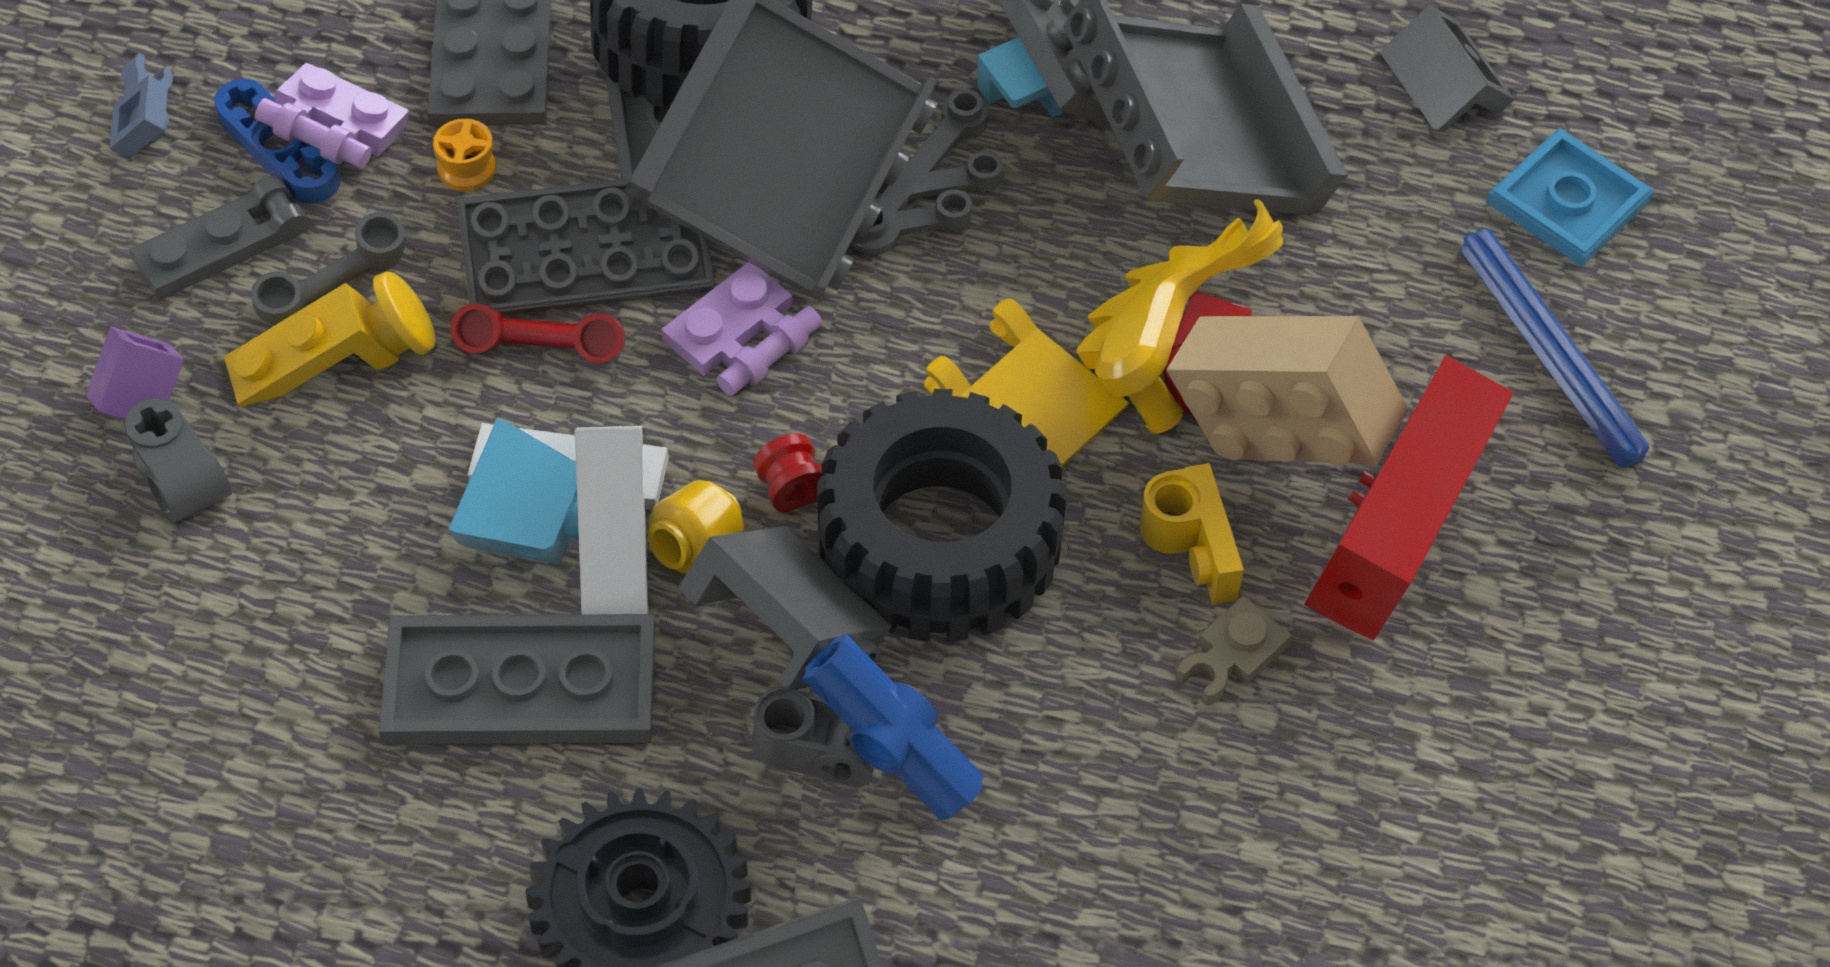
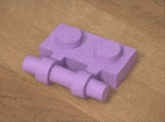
(333, 116)
(731, 316)

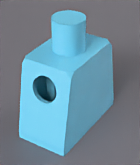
(519, 498)

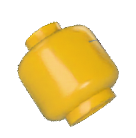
(687, 520)

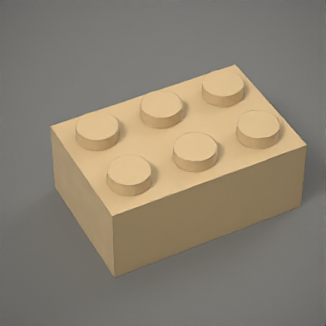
(1288, 388)

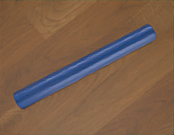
(1555, 348)

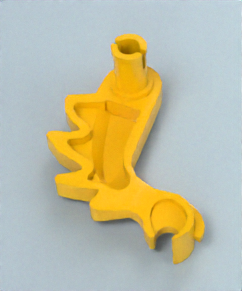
(1141, 323)

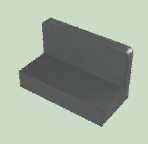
(1443, 69)

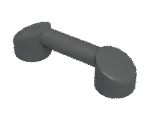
(379, 248)

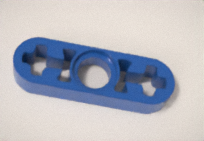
(276, 162)

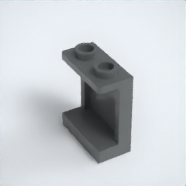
(787, 591)

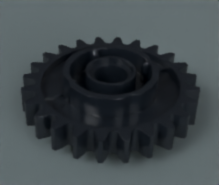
(632, 848)

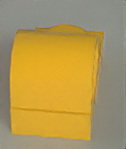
(1199, 529)

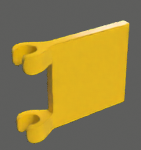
(1038, 383)

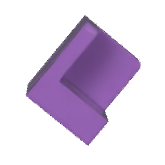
(131, 372)

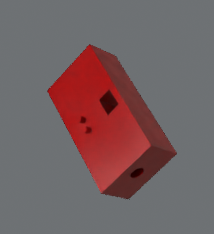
(1408, 499)

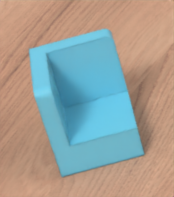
(1012, 75)

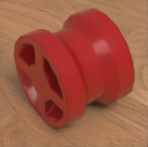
(789, 470)

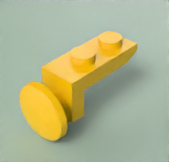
(328, 333)

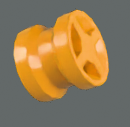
(452, 145)

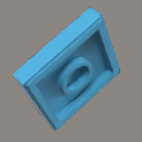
(1570, 196)

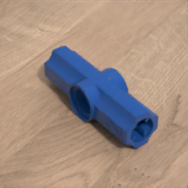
(893, 727)

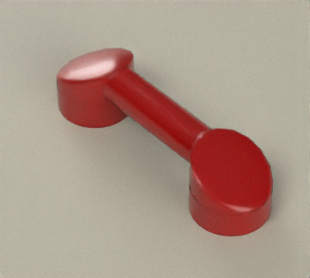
(483, 328)

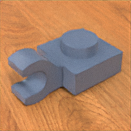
(141, 112)

